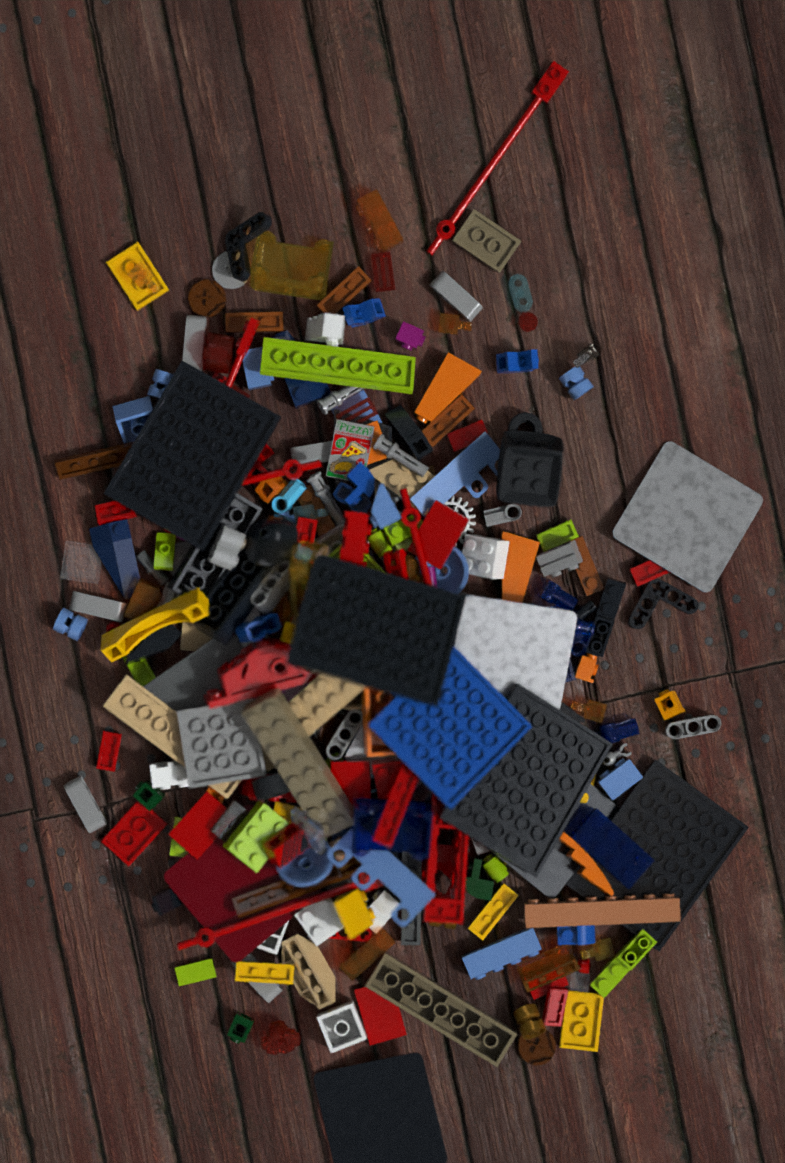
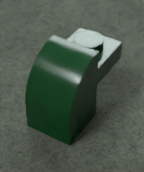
(476, 886)

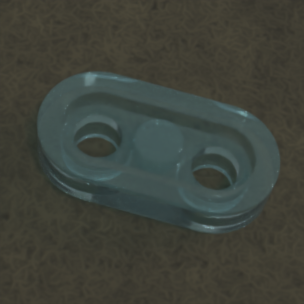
(519, 293)

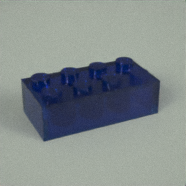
(612, 848)

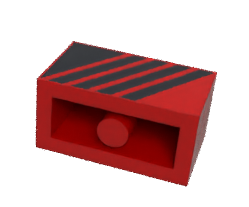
(286, 845)

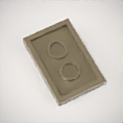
(486, 241)

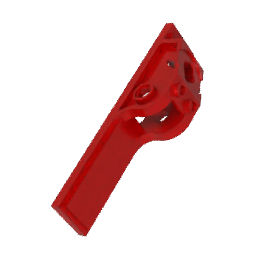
(259, 676)
(451, 862)

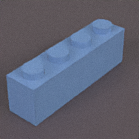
(501, 952)

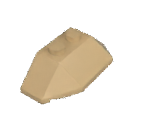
(311, 971)

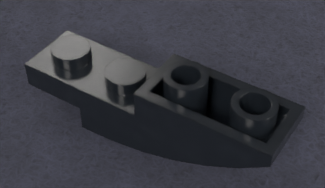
(605, 616)

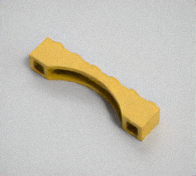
(124, 638)

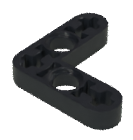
(237, 240)
(655, 597)

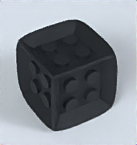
(530, 468)

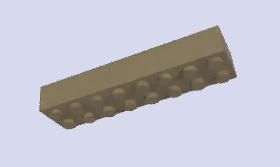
(298, 761)
(441, 1008)

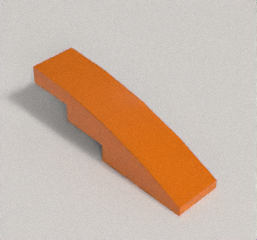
(589, 869)

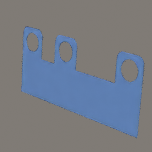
(459, 473)
(390, 872)

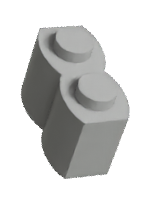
(226, 547)

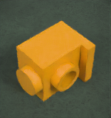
(662, 703)

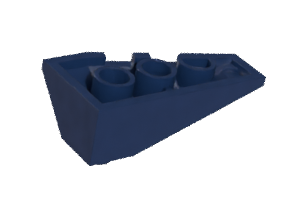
(303, 391)
(117, 553)

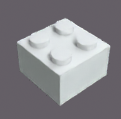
(485, 555)
(320, 920)
(341, 1026)

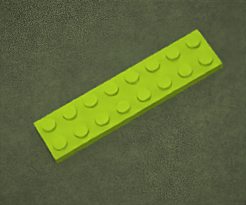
(337, 365)

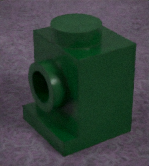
(148, 802)
(240, 1036)

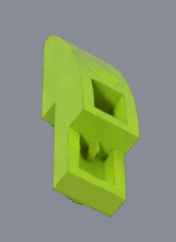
(623, 962)

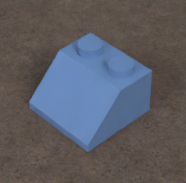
(132, 417)
(383, 509)

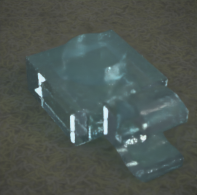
(309, 512)

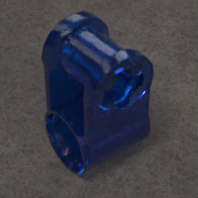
(582, 636)

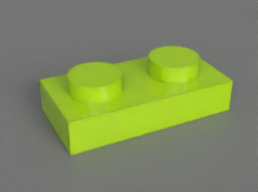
(398, 532)

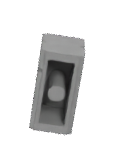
(559, 558)

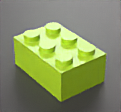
(253, 831)

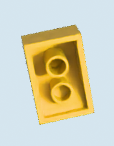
(354, 912)

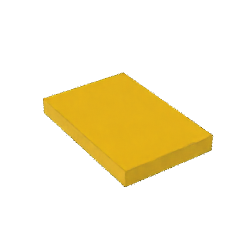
(123, 264)
(581, 1021)

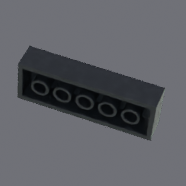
(194, 568)
(231, 599)

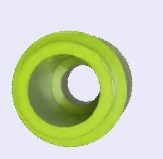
(379, 542)
(495, 867)

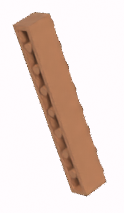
(602, 912)

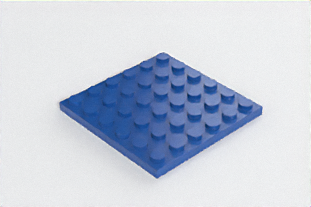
(459, 738)

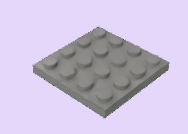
(219, 745)

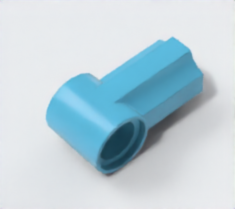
(289, 495)

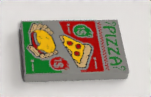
(349, 447)

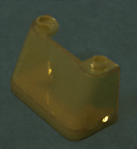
(291, 268)
(300, 566)

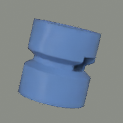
(160, 378)
(576, 382)
(76, 627)

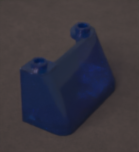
(412, 834)

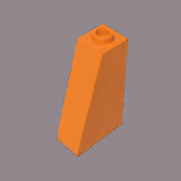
(448, 384)
(518, 566)

